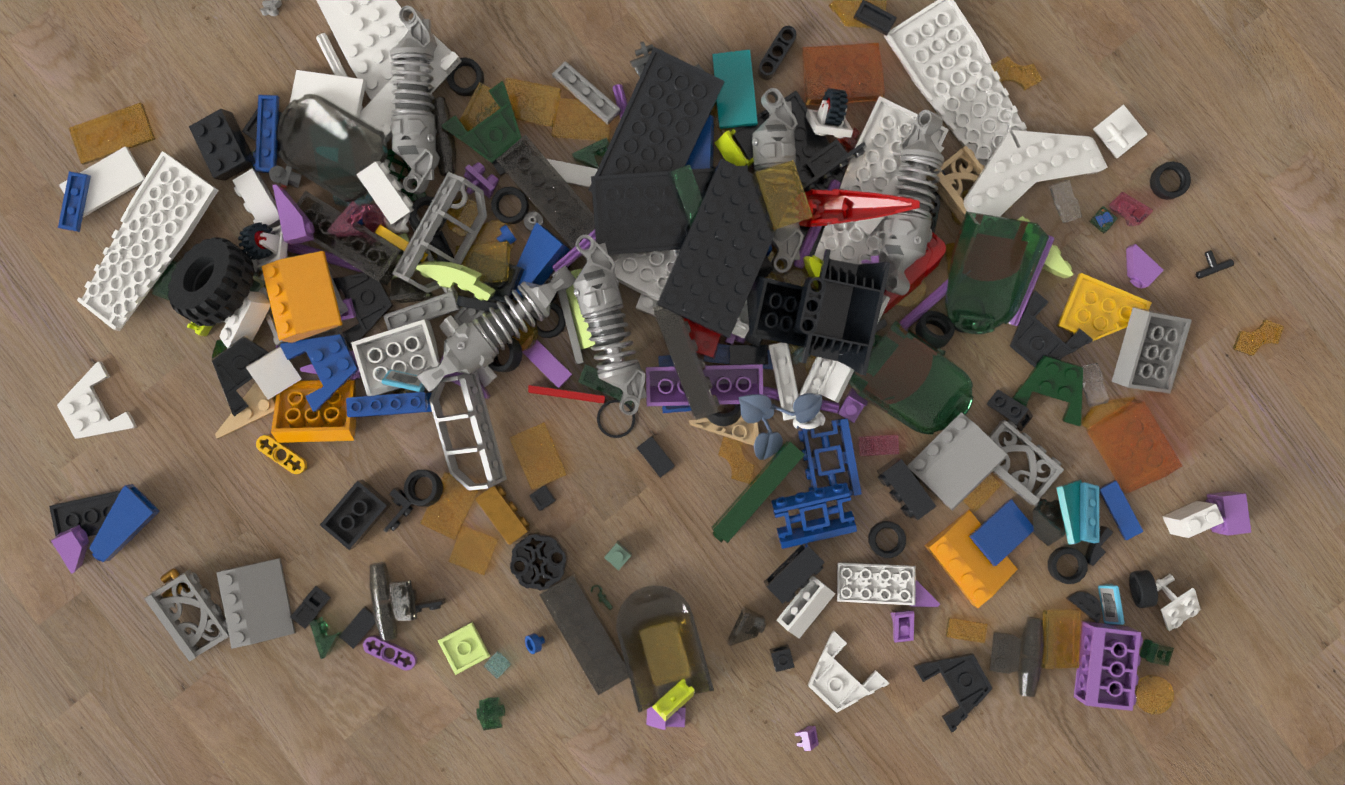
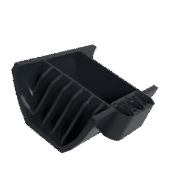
(843, 311)

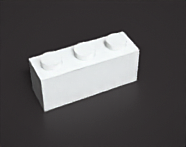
(385, 191)
(257, 198)
(246, 319)
(805, 607)

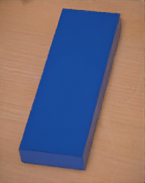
(74, 201)
(1120, 510)

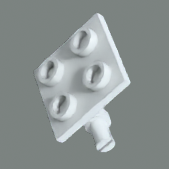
(1120, 131)
(1181, 607)

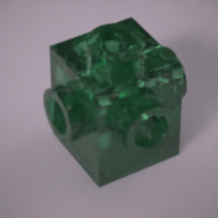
(490, 713)

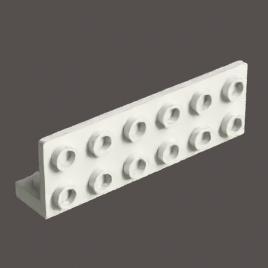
(380, 108)

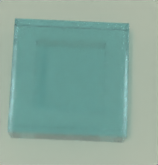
(497, 664)

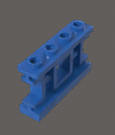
(388, 404)
(846, 457)
(818, 528)

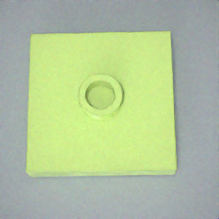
(464, 648)

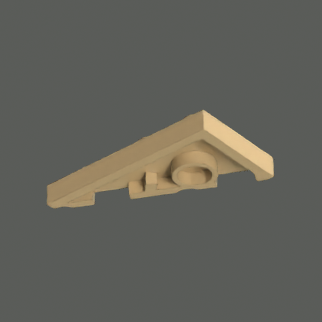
(257, 408)
(739, 430)

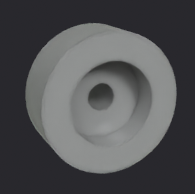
(532, 216)

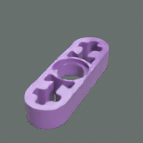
(401, 663)

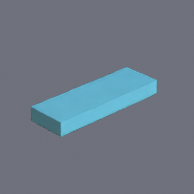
(1089, 512)

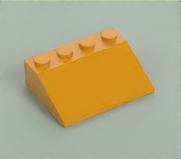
(301, 296)
(298, 423)
(967, 563)

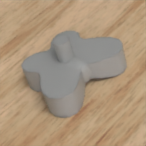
(270, 7)

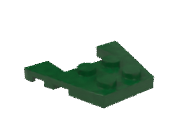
(494, 133)
(1056, 380)

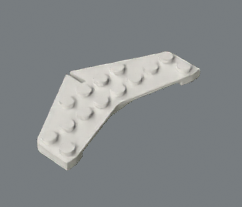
(1029, 159)

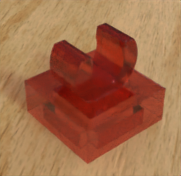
(850, 143)

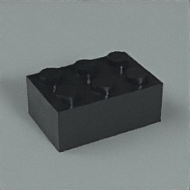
(222, 144)
(905, 489)
(355, 514)
(794, 573)

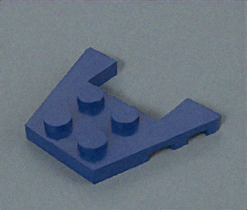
(331, 362)

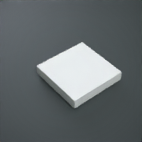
(273, 373)

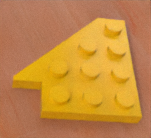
(1098, 308)

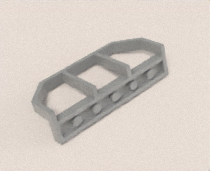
(429, 224)
(482, 430)

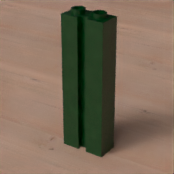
(756, 492)

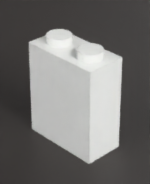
(1193, 519)

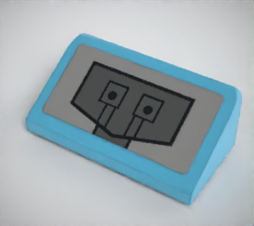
(403, 380)
(1111, 604)

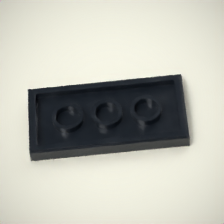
(86, 512)

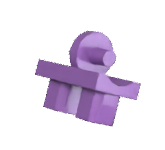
(474, 175)

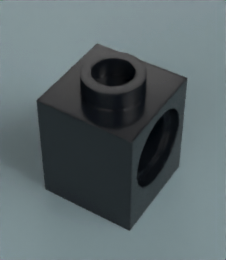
(782, 658)

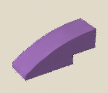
(548, 364)

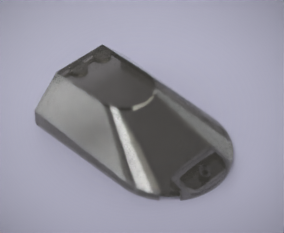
(329, 145)
(648, 608)

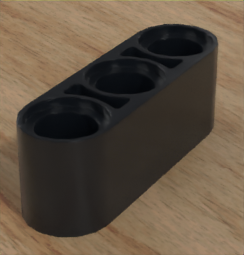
(778, 44)

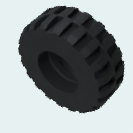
(211, 281)

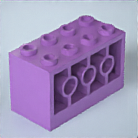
(1108, 665)

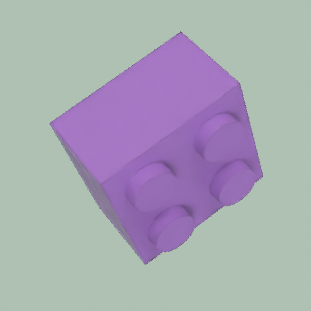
(1234, 511)

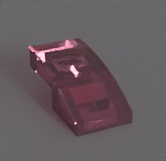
(372, 216)
(879, 445)

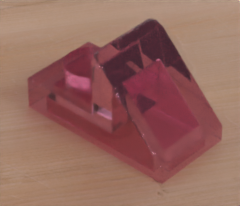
(1130, 209)
(344, 224)

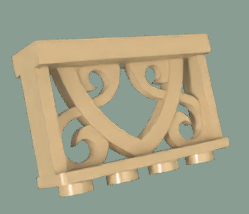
(945, 188)

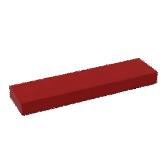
(566, 394)

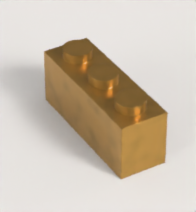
(503, 514)

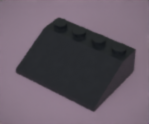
(774, 311)

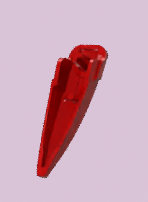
(849, 206)
(919, 269)

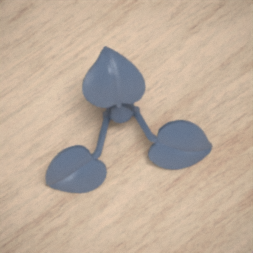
(758, 407)

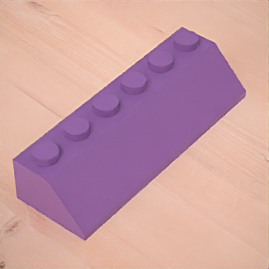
(728, 384)

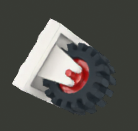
(831, 115)
(263, 243)

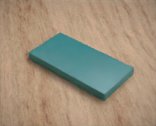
(737, 98)

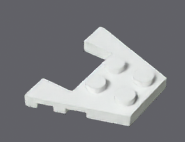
(85, 411)
(835, 683)

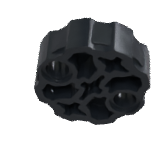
(520, 554)

